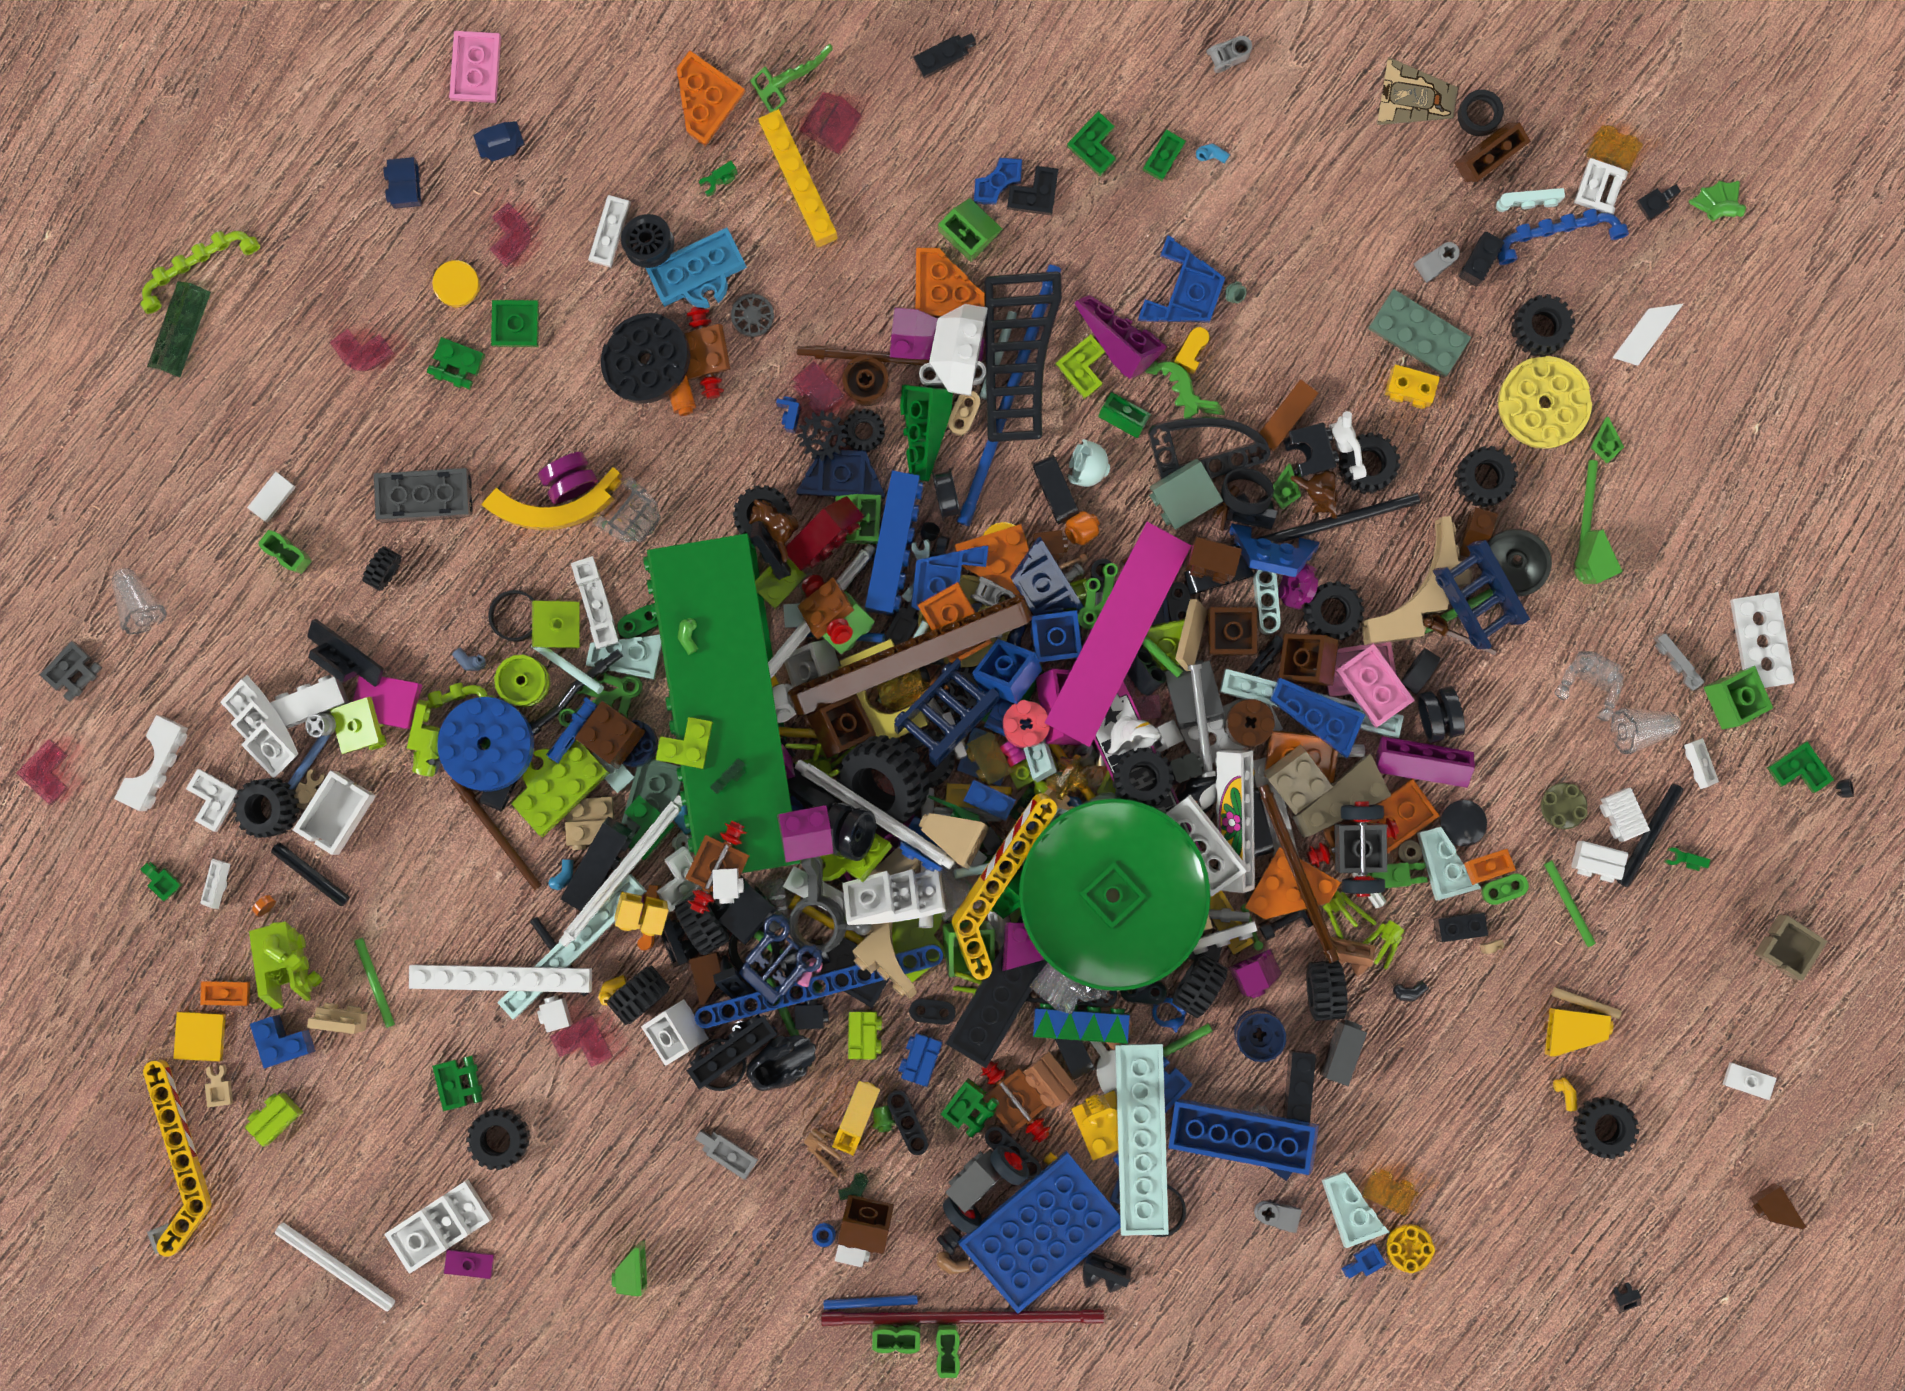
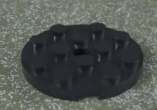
(663, 371)

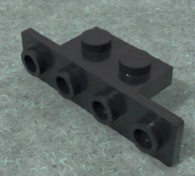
(340, 656)

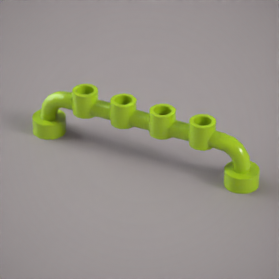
(182, 265)
(436, 700)

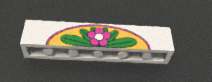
(1236, 810)

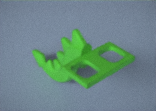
(784, 78)
(1185, 389)

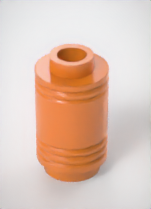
(682, 399)

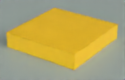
(199, 1036)

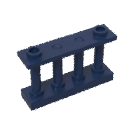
(1502, 593)
(953, 734)

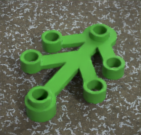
(1091, 594)
(609, 697)

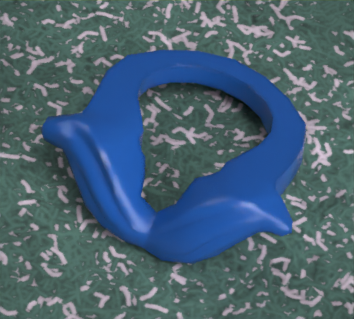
(1173, 1023)

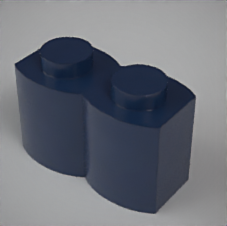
(403, 182)

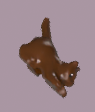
(1322, 491)
(778, 524)

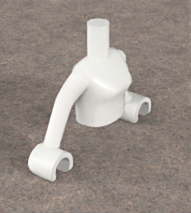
(1346, 442)

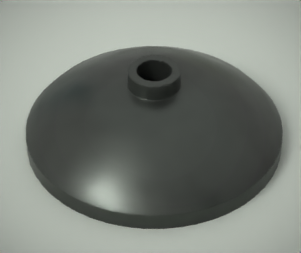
(1536, 563)

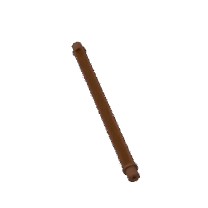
(1298, 873)

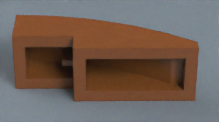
(1288, 414)

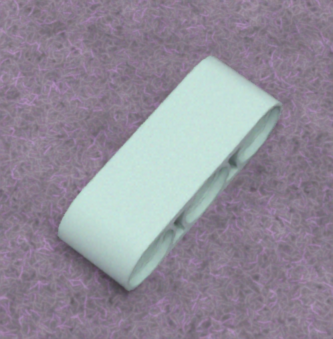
(1264, 611)

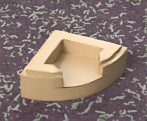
(1491, 947)

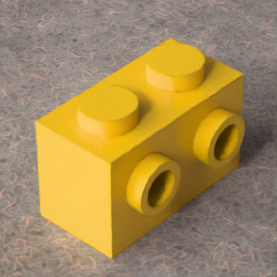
(1411, 386)

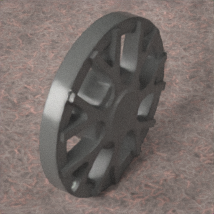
(752, 315)

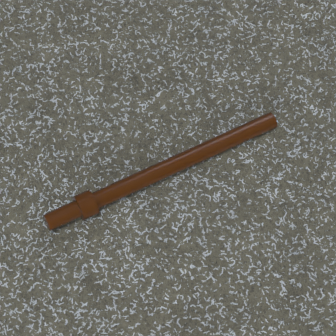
(821, 352)
(468, 797)

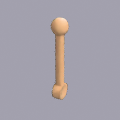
(1082, 558)

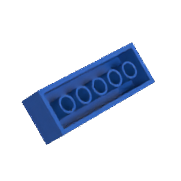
(893, 542)
(1244, 1136)

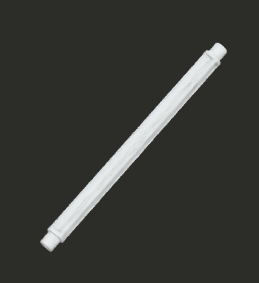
(803, 629)
(882, 819)
(621, 872)

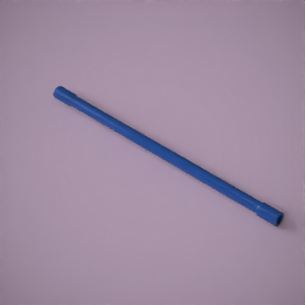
(969, 506)

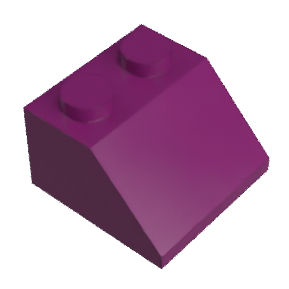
(805, 833)

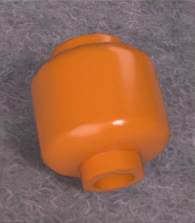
(1082, 528)

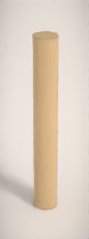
(1587, 1003)

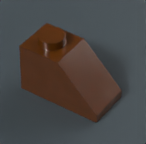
(1478, 528)
(703, 970)
(1776, 1207)

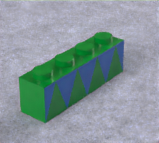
(1082, 1024)

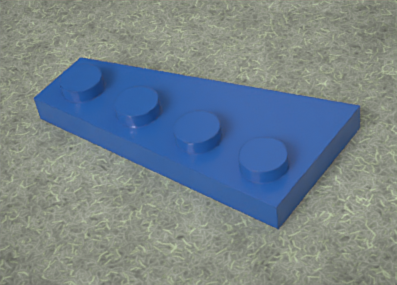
(1322, 716)

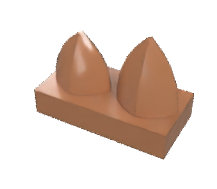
(1357, 954)

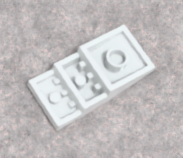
(261, 726)
(893, 897)
(438, 1226)

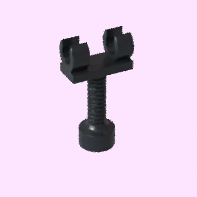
(1268, 929)

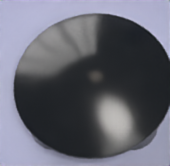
(1464, 822)

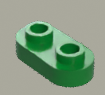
(639, 621)

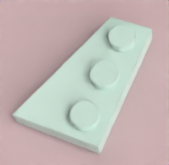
(638, 659)
(1443, 865)
(1351, 1212)

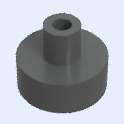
(1087, 754)

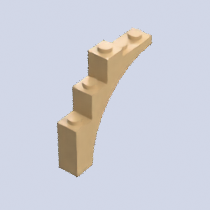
(1430, 598)
(877, 948)

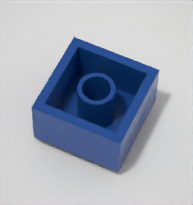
(1056, 635)
(1007, 670)

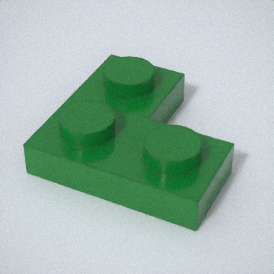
(1088, 147)
(1801, 762)
(645, 815)

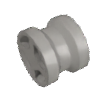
(315, 723)

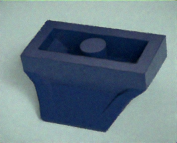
(499, 140)

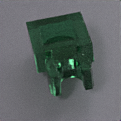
(734, 772)

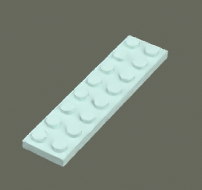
(1141, 1139)

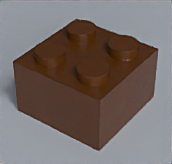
(1213, 560)
(1232, 631)
(1308, 659)
(841, 725)
(609, 734)
(865, 1224)

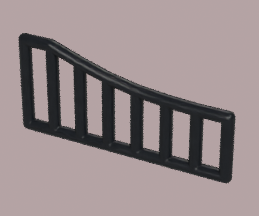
(1042, 345)

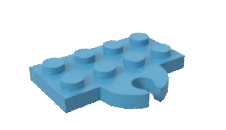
(697, 270)

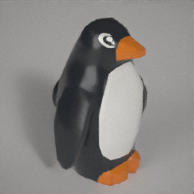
(1202, 791)

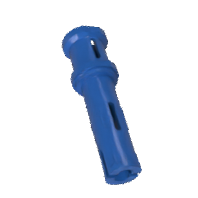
(567, 737)

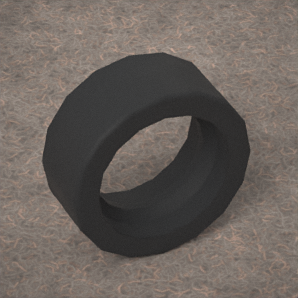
(1489, 97)
(1420, 670)

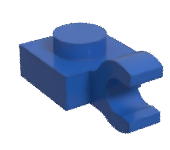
(1367, 1260)

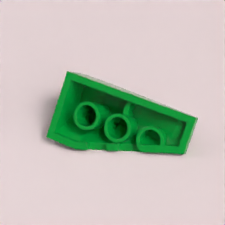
(926, 420)

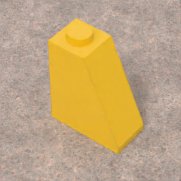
(1575, 1030)
(856, 1117)

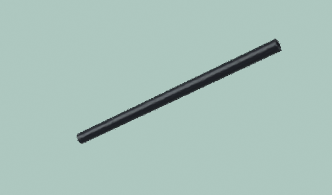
(1342, 519)

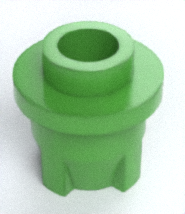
(883, 1119)

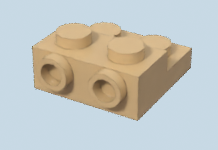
(586, 819)
(339, 1020)

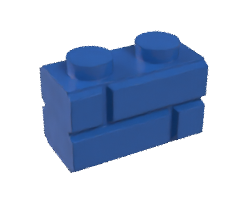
(989, 800)
(921, 1059)

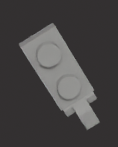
(1678, 661)
(727, 1153)

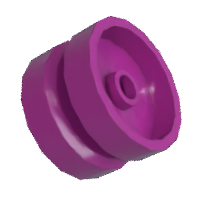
(567, 477)

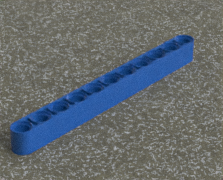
(809, 992)

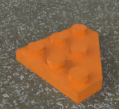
(705, 97)
(942, 284)
(1004, 554)
(1279, 893)

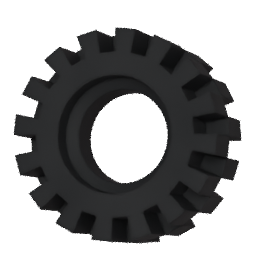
(868, 417)
(381, 568)

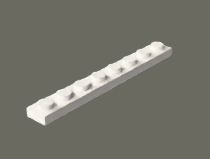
(500, 978)

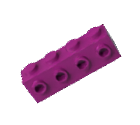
(1425, 762)

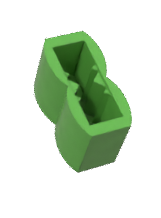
(287, 554)
(903, 1339)
(948, 1356)

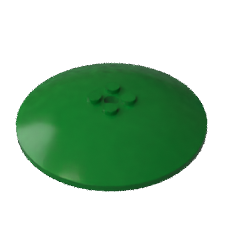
(1158, 884)

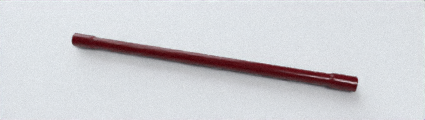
(1084, 1316)

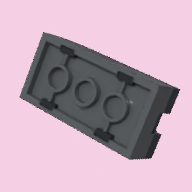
(423, 495)

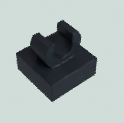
(1627, 1301)

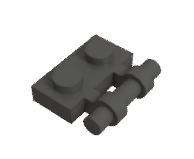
(65, 666)

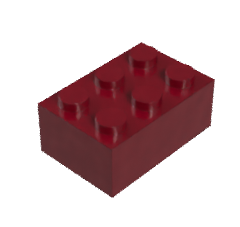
(824, 533)

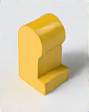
(1194, 343)

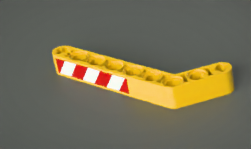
(1002, 879)
(174, 1152)

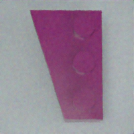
(1018, 947)
(1256, 974)

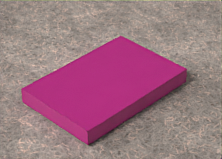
(392, 699)

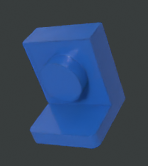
(789, 418)

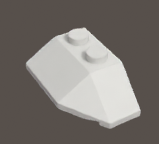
(958, 347)

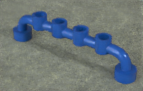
(1567, 224)

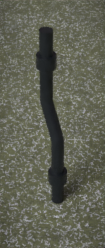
(601, 666)

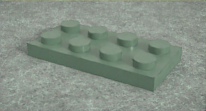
(1419, 333)

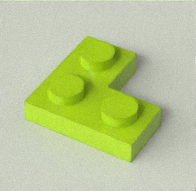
(1076, 366)
(692, 750)

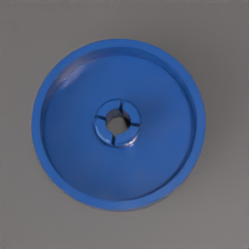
(468, 727)

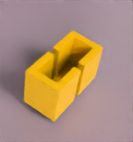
(652, 916)

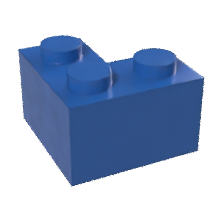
(275, 1046)

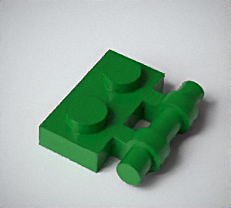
(459, 357)
(450, 1083)
(962, 1105)

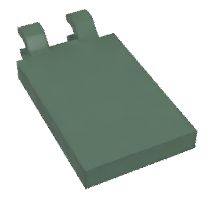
(655, 783)

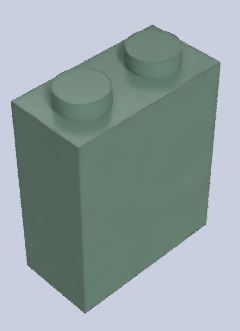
(1185, 494)

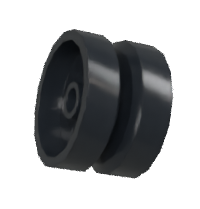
(1441, 714)
(851, 831)

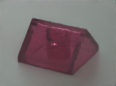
(831, 122)

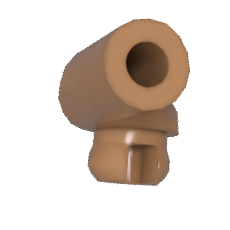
(949, 1266)

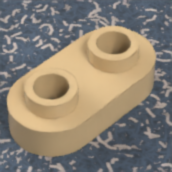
(964, 413)

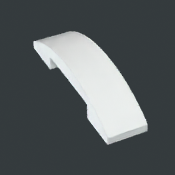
(595, 602)

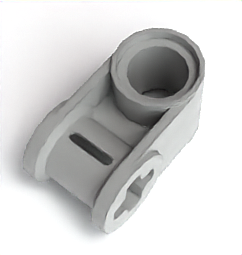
(1225, 55)
(1434, 262)
(992, 593)
(1281, 1216)

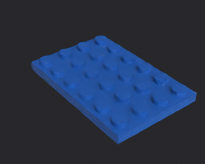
(1041, 1232)

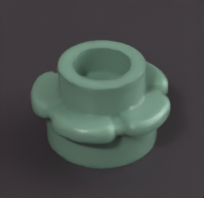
(1235, 292)

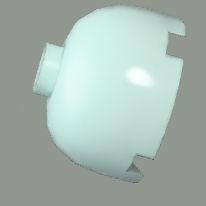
(1088, 464)

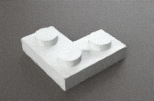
(218, 799)
(679, 887)

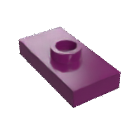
(469, 1263)

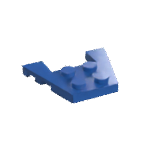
(1194, 291)
(1273, 557)
(942, 571)

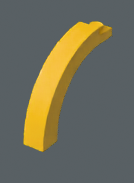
(554, 517)

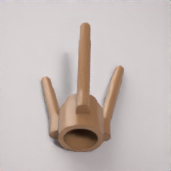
(817, 1141)

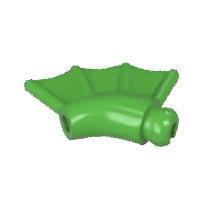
(1720, 201)

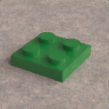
(515, 323)

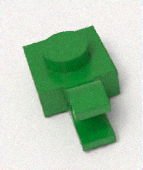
(722, 175)
(1692, 861)
(162, 882)

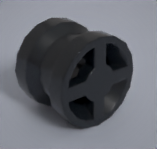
(950, 1239)

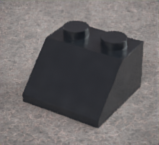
(746, 913)

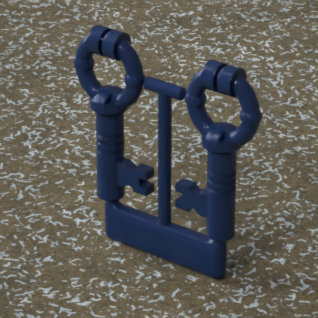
(759, 982)

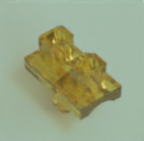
(1071, 779)

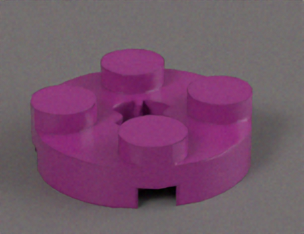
(1294, 596)

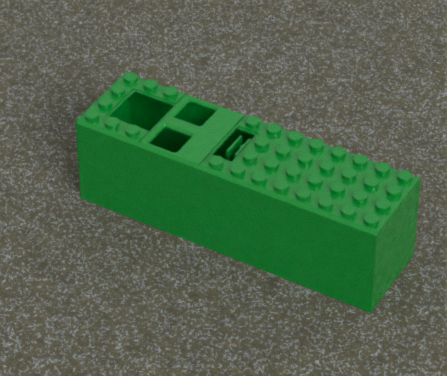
(726, 685)

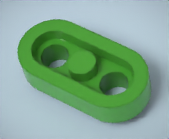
(1504, 889)

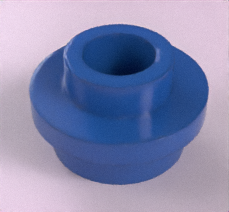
(820, 1241)

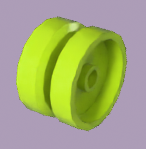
(536, 681)

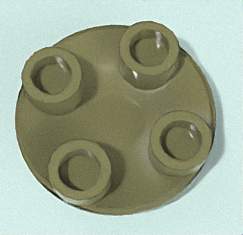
(1564, 806)

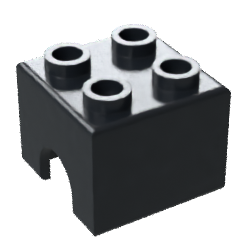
(1316, 446)

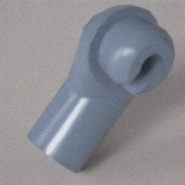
(469, 663)

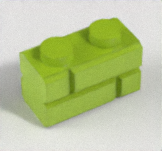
(863, 1035)
(273, 1119)

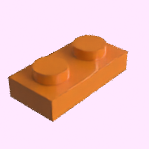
(1489, 866)
(225, 993)

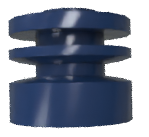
(1271, 1042)

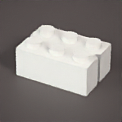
(334, 812)

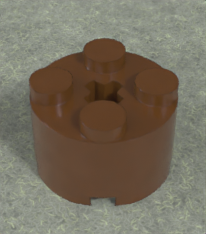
(853, 377)
(1262, 724)

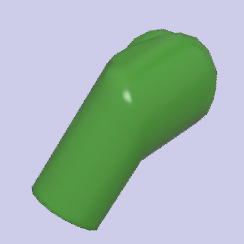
(685, 633)

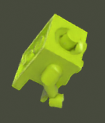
(280, 961)

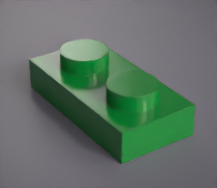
(1164, 155)

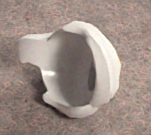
(1132, 735)

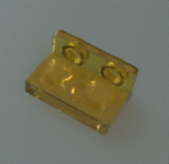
(1614, 147)
(902, 690)
(988, 758)
(1389, 1192)

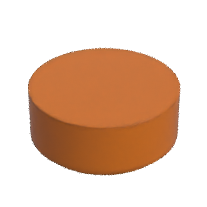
(263, 905)

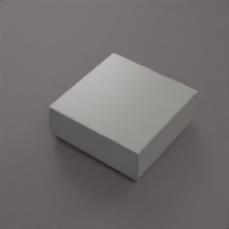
(155, 1234)

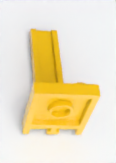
(1098, 1123)

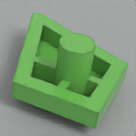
(1607, 442)
(1285, 489)

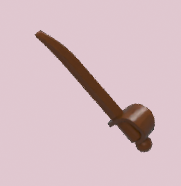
(1440, 625)

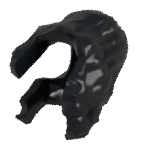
(781, 1062)

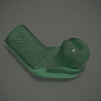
(856, 1188)

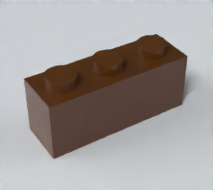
(1492, 152)

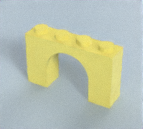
(881, 722)

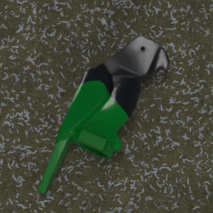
(991, 841)

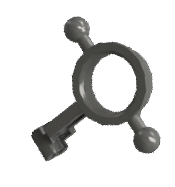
(814, 869)

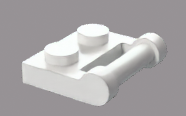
(1593, 185)

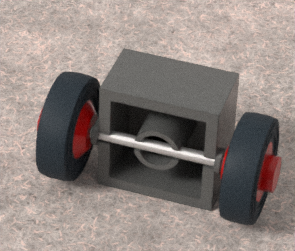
(1361, 848)
(976, 1180)

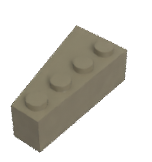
(1358, 783)

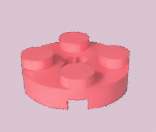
(1027, 737)

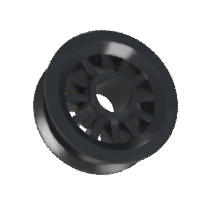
(642, 229)
(946, 494)

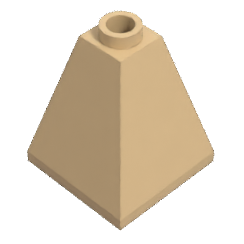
(956, 836)

